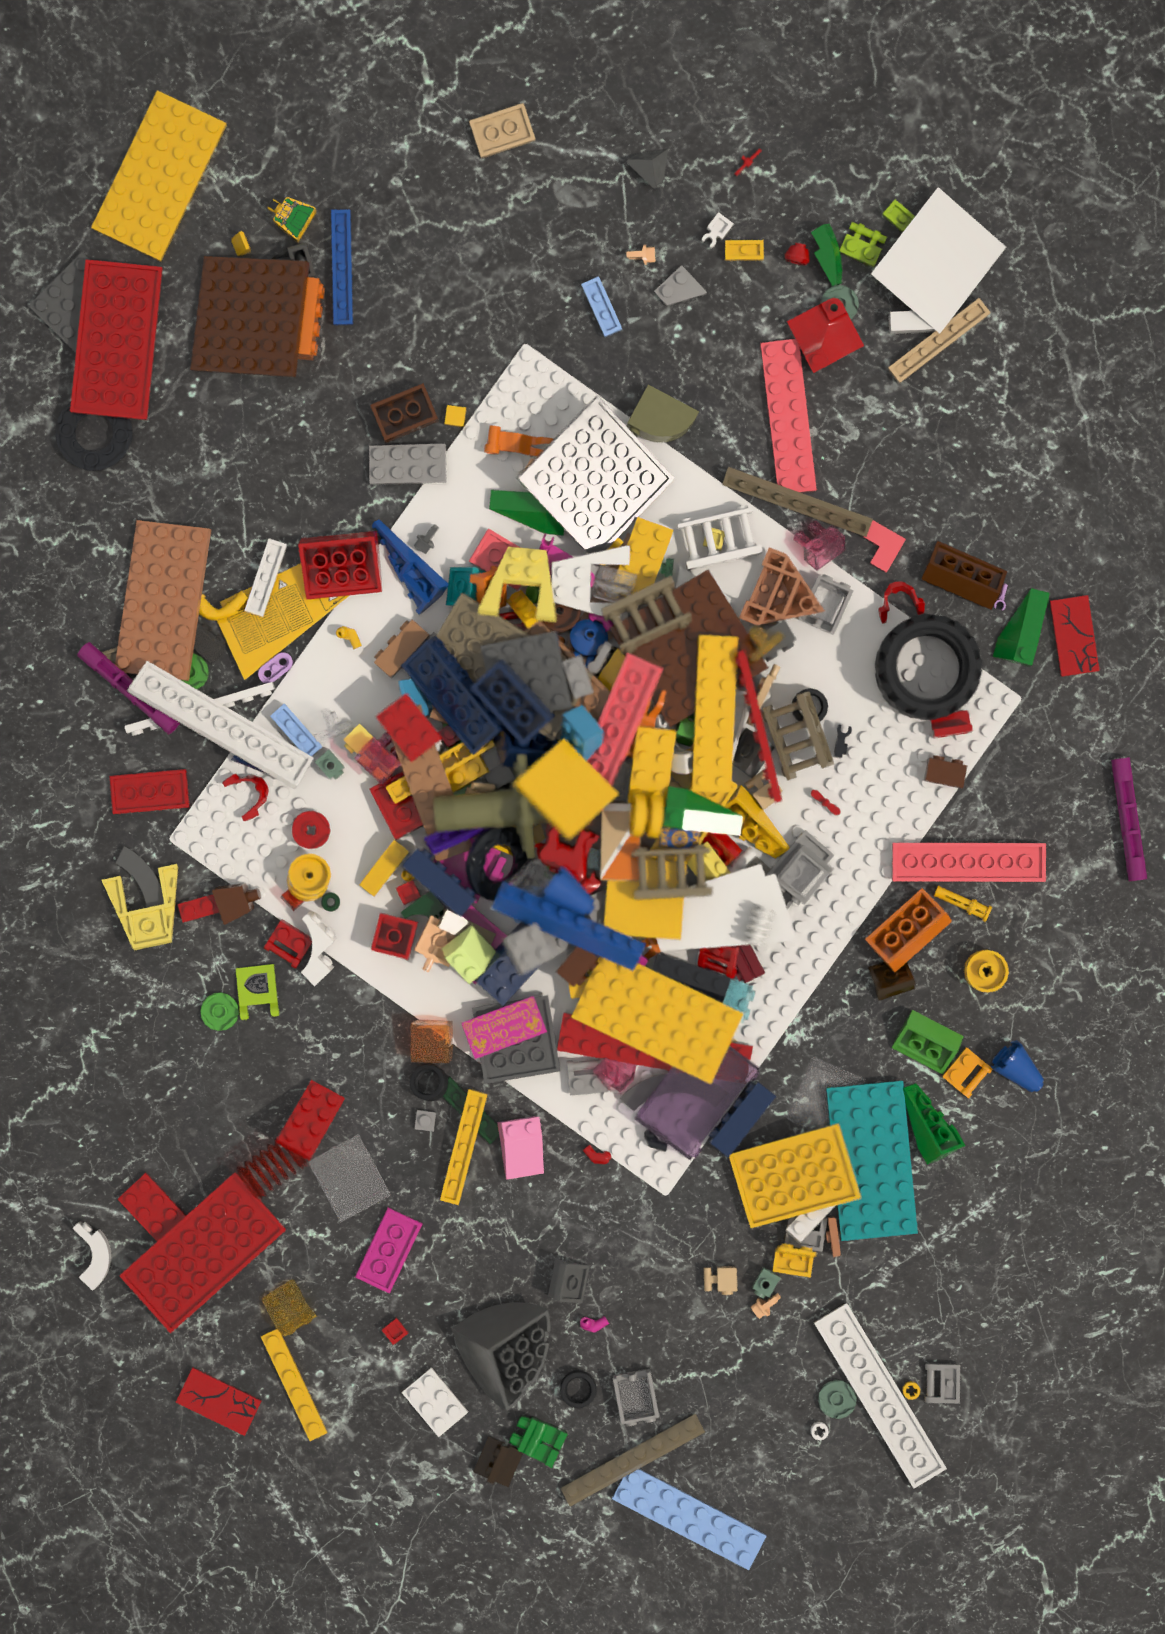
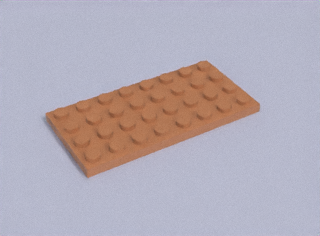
(163, 598)

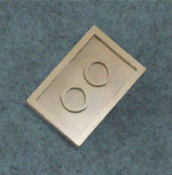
(502, 130)

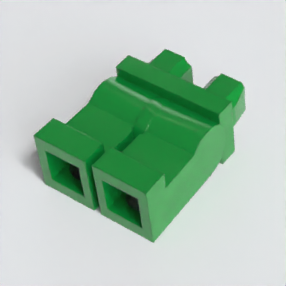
(532, 1440)

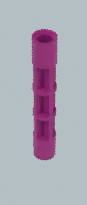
(121, 681)
(1129, 819)

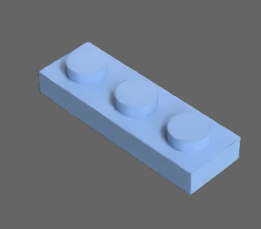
(601, 306)
(296, 730)

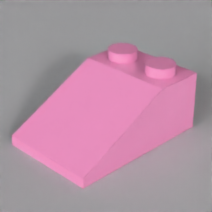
(521, 1147)

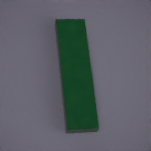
(457, 1097)

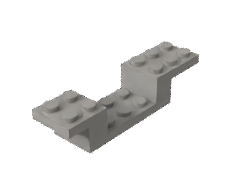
(534, 947)

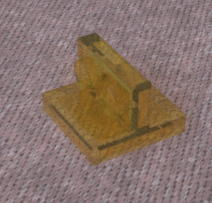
(765, 646)

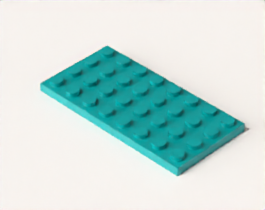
(879, 1150)

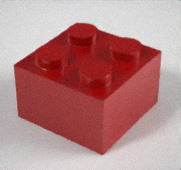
(394, 936)

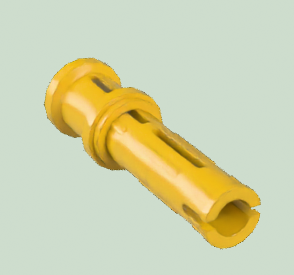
(972, 906)

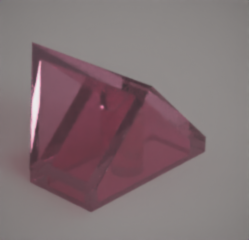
(615, 1074)

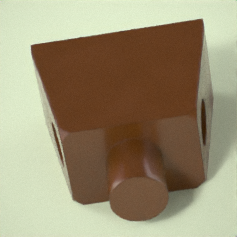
(235, 900)

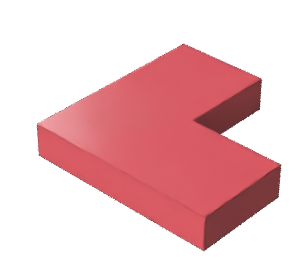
(888, 543)

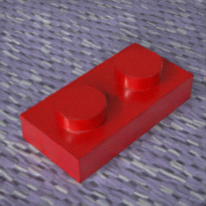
(198, 908)

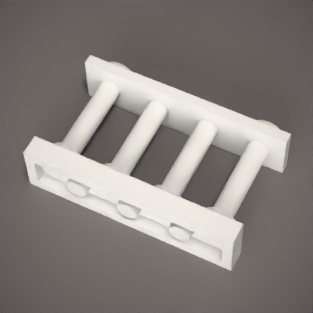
(732, 552)

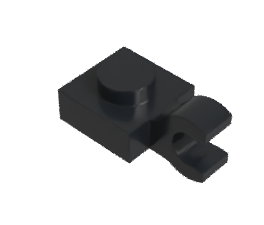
(840, 745)

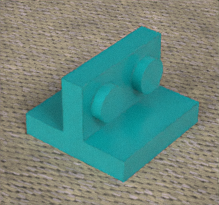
(460, 583)

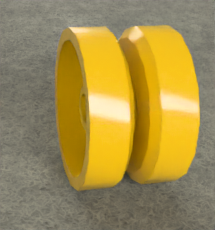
(646, 815)
(307, 867)
(997, 973)

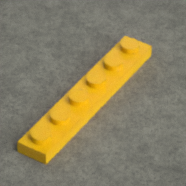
(463, 1146)
(294, 1384)

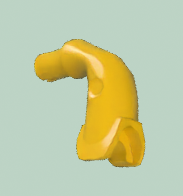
(230, 609)

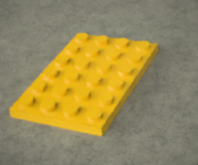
(794, 1175)

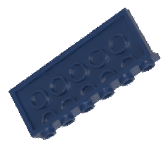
(451, 694)

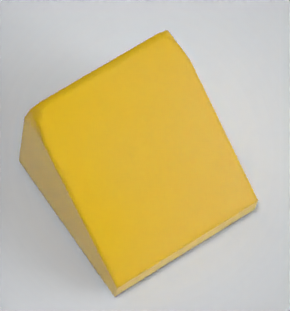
(240, 244)

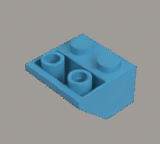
(581, 731)

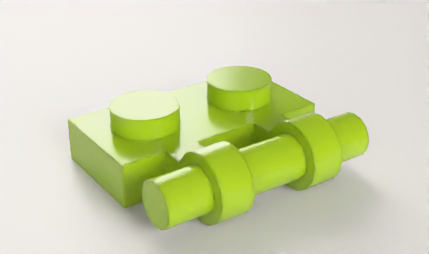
(859, 249)

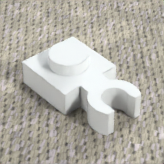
(718, 228)

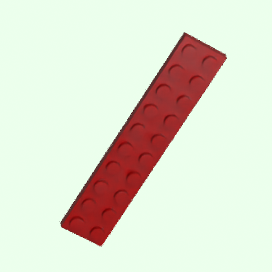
(584, 1040)

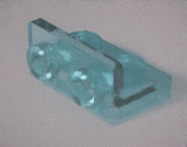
(738, 997)

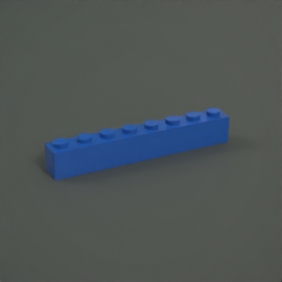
(568, 926)

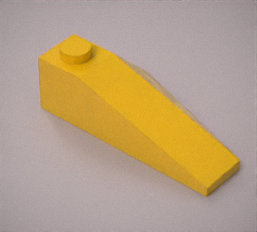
(756, 824)

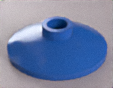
(584, 644)

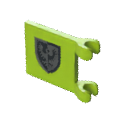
(256, 987)

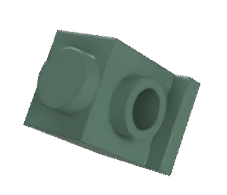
(328, 757)
(765, 1275)

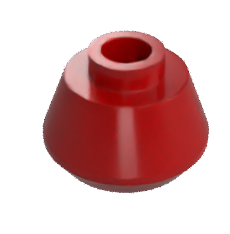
(797, 254)

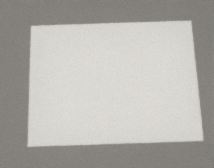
(938, 260)

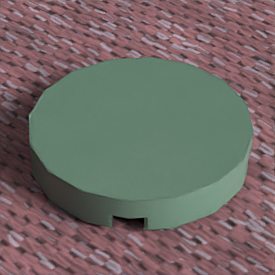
(846, 296)
(837, 1399)

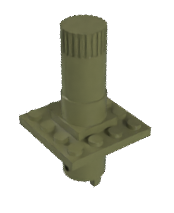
(491, 809)

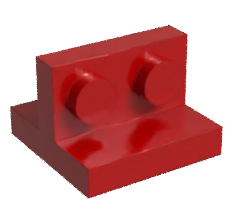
(723, 846)

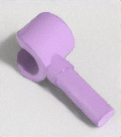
(1002, 596)

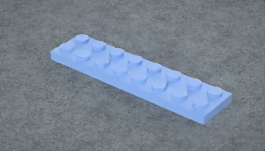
(690, 1517)

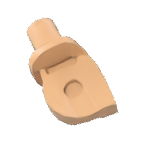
(646, 254)
(762, 1307)

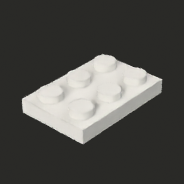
(435, 1402)

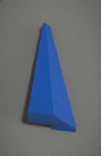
(420, 579)

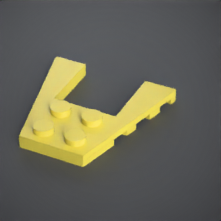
(526, 568)
(149, 925)

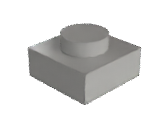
(425, 1120)

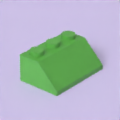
(927, 1042)

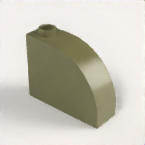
(660, 417)

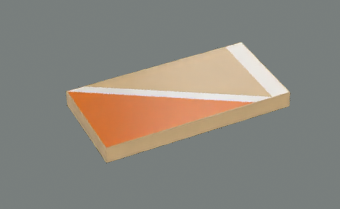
(618, 845)

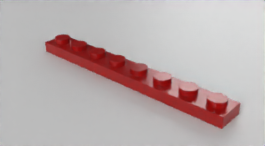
(756, 718)

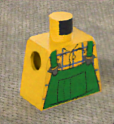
(292, 216)

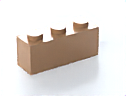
(400, 648)

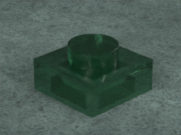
(667, 568)

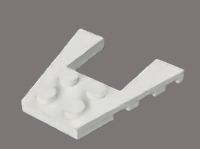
(572, 579)

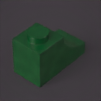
(425, 905)

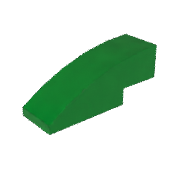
(829, 253)

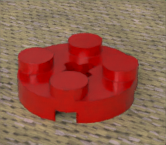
(300, 828)

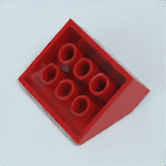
(340, 565)

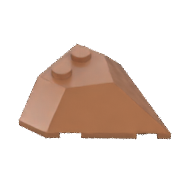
(779, 593)

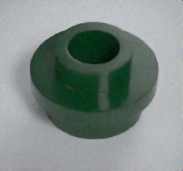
(335, 897)

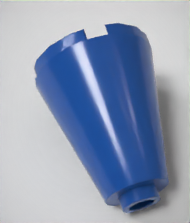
(568, 893)
(1018, 1067)

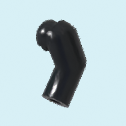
(653, 1141)

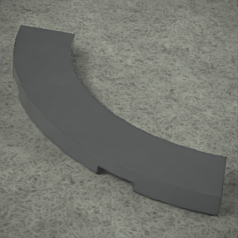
(144, 877)
(640, 1092)

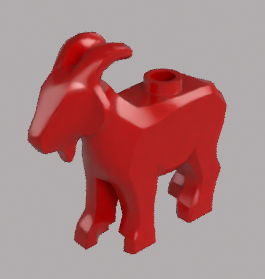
(558, 854)

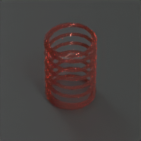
(246, 1173)

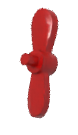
(747, 162)
(825, 802)

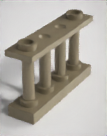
(630, 604)
(816, 739)
(663, 890)

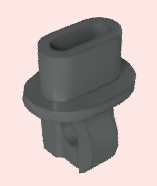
(424, 542)

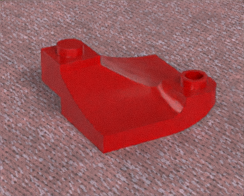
(825, 334)

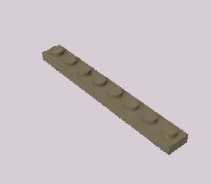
(797, 501)
(632, 1460)

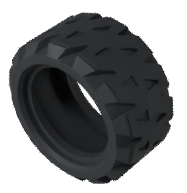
(957, 638)

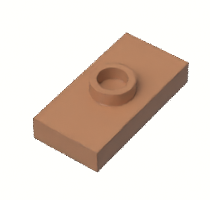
(832, 1236)

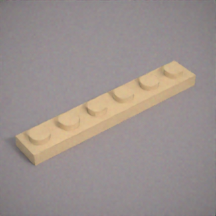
(938, 342)

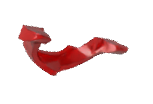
(894, 588)
(260, 785)

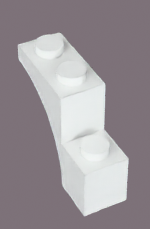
(322, 938)

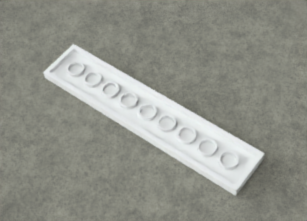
(220, 724)
(880, 1395)

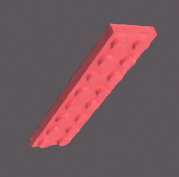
(788, 415)
(623, 714)
(969, 862)

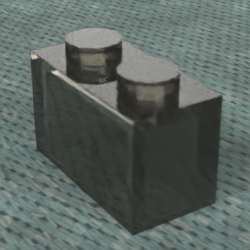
(207, 644)

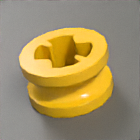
(915, 1386)

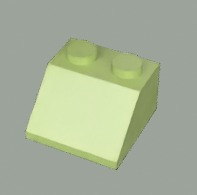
(469, 954)

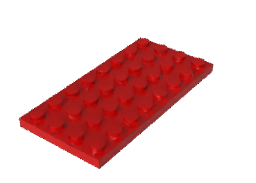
(116, 339)
(202, 1252)

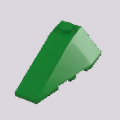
(524, 509)
(1021, 635)
(694, 812)
(932, 1133)

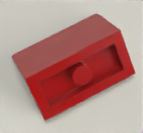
(952, 725)

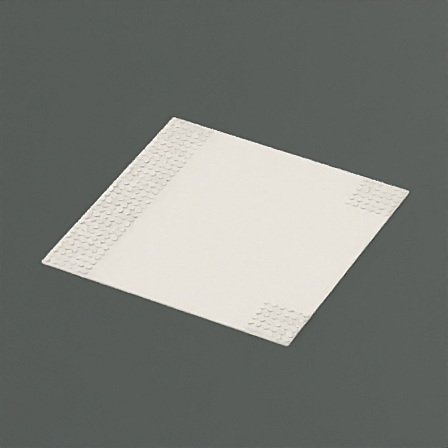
(873, 785)

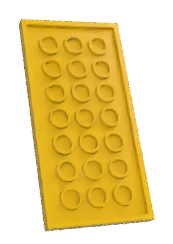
(159, 176)
(659, 1017)

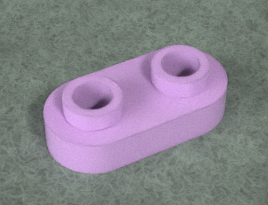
(275, 667)

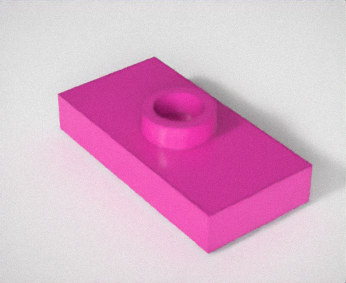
(496, 874)

